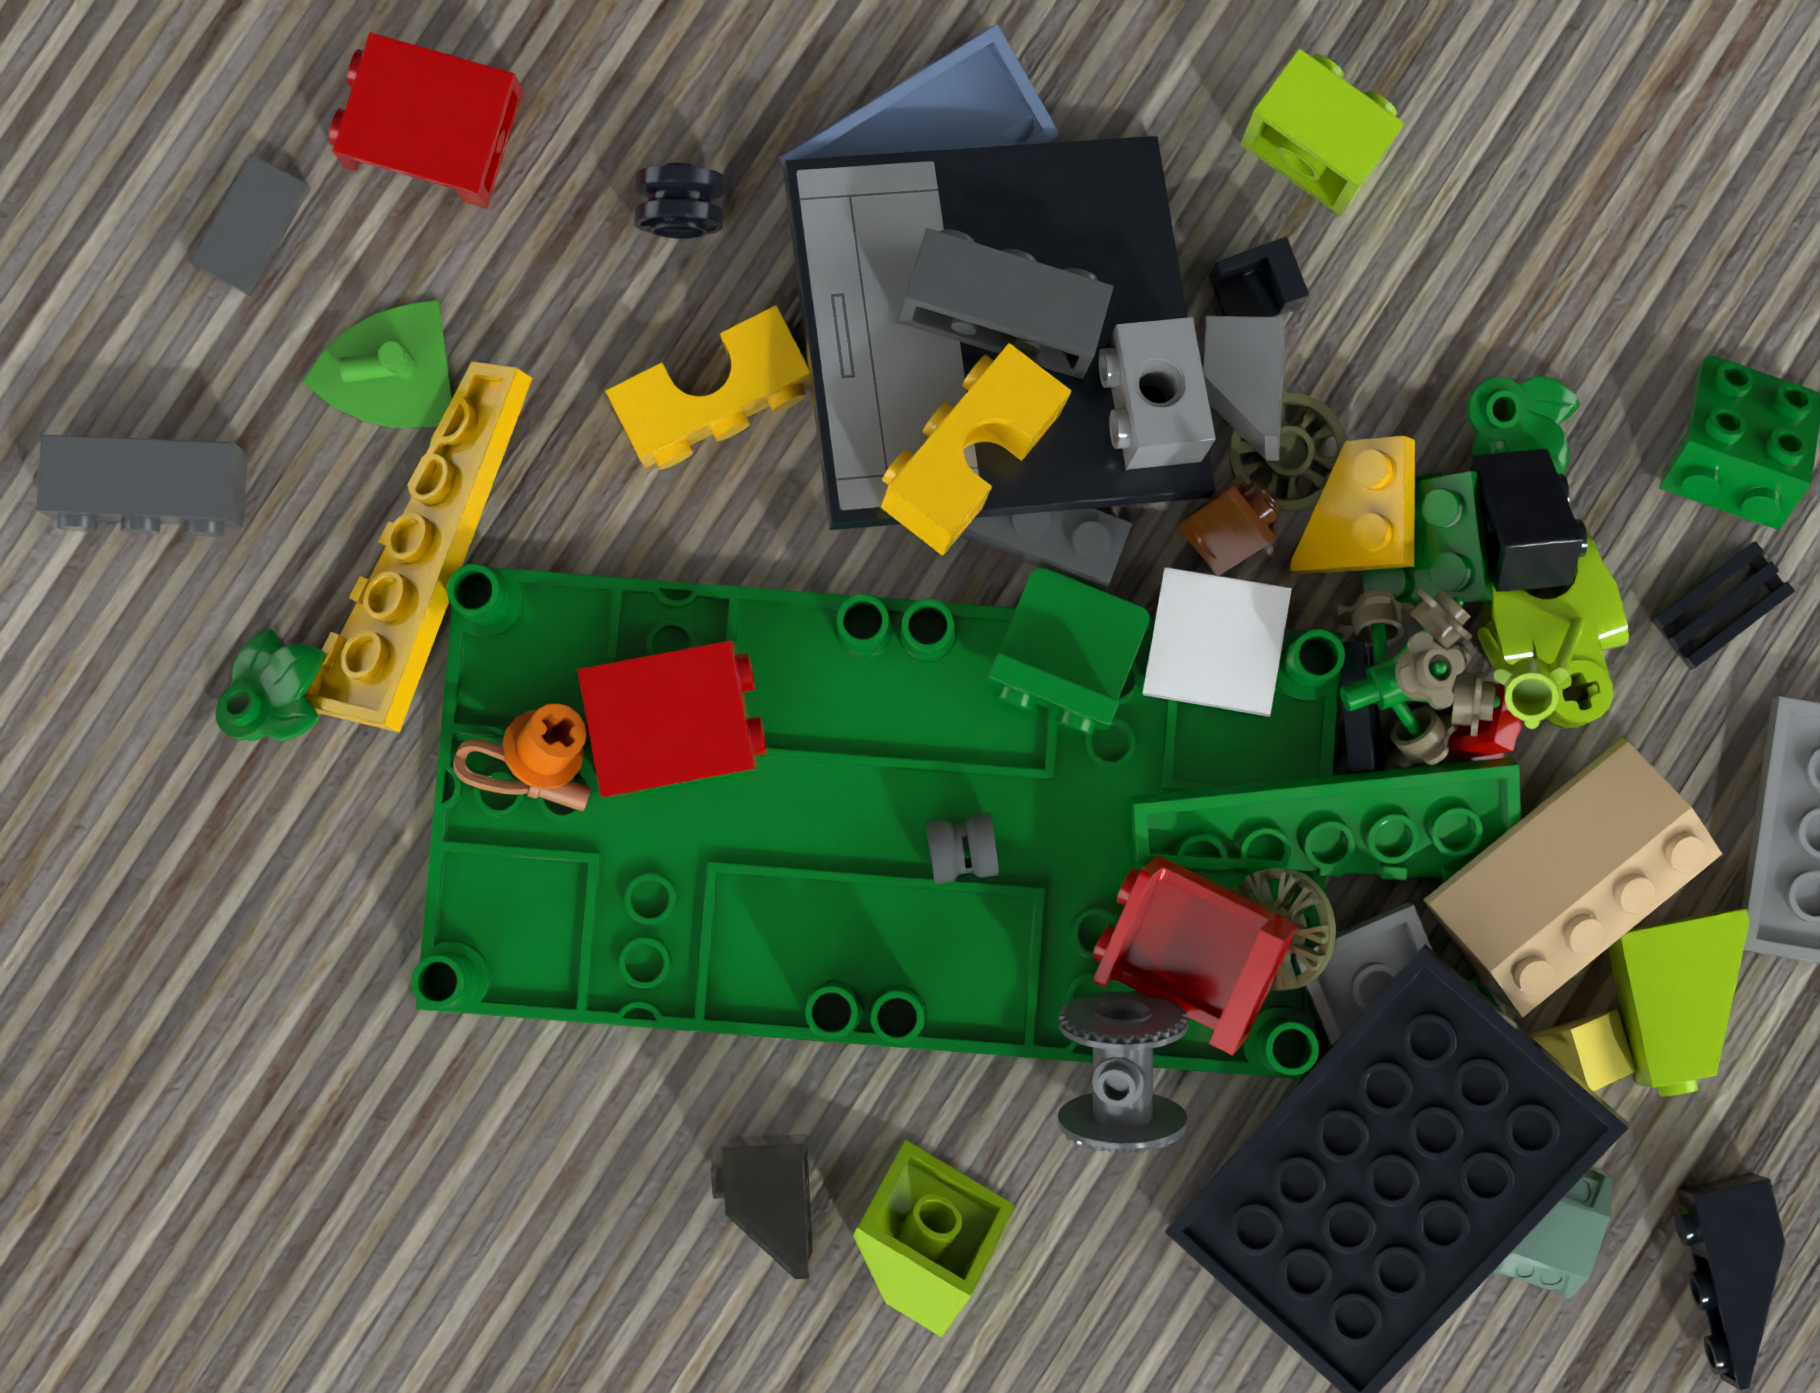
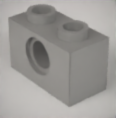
(1169, 359)

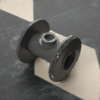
(1122, 1108)

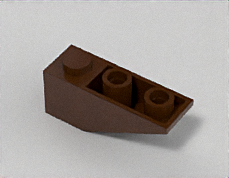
(1232, 524)

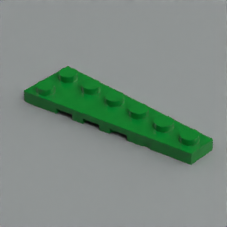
(1356, 823)

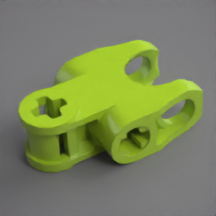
(1537, 627)

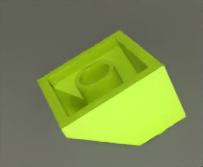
(929, 1237)

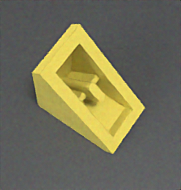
(1590, 1048)

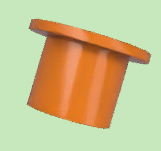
(545, 746)

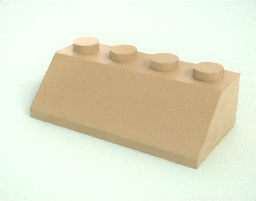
(1572, 877)

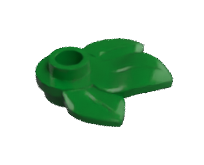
(1531, 419)
(273, 684)

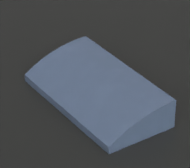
(954, 102)

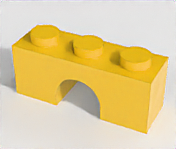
(763, 373)
(1006, 404)

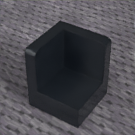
(1260, 282)

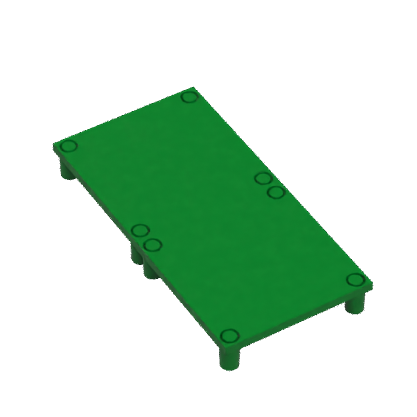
(808, 884)

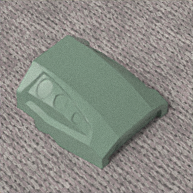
(1567, 1240)

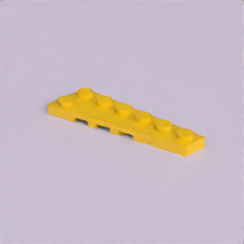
(398, 611)

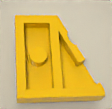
(1363, 511)

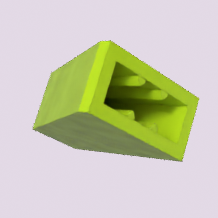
(1678, 995)

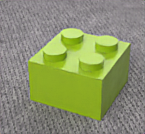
(1321, 130)

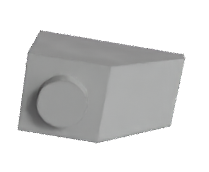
(1245, 376)

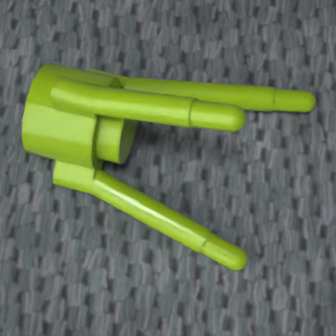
(1532, 683)

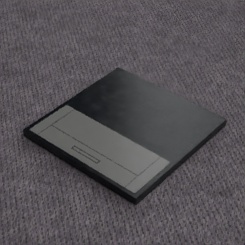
(882, 381)

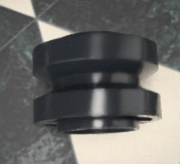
(679, 200)

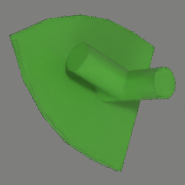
(388, 368)

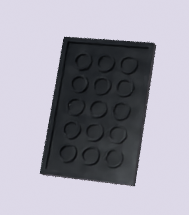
(1396, 1176)

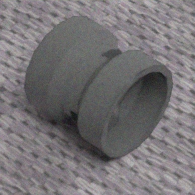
(947, 848)

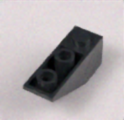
(1737, 1260)

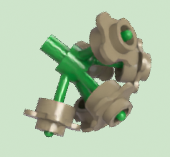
(1422, 671)

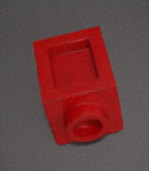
(1493, 736)

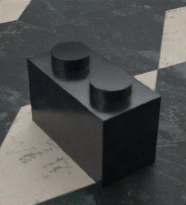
(1528, 520)

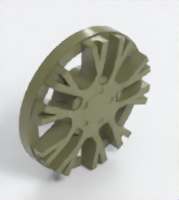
(1295, 452)
(1309, 896)

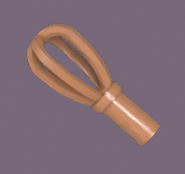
(570, 794)

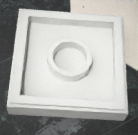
(1217, 641)

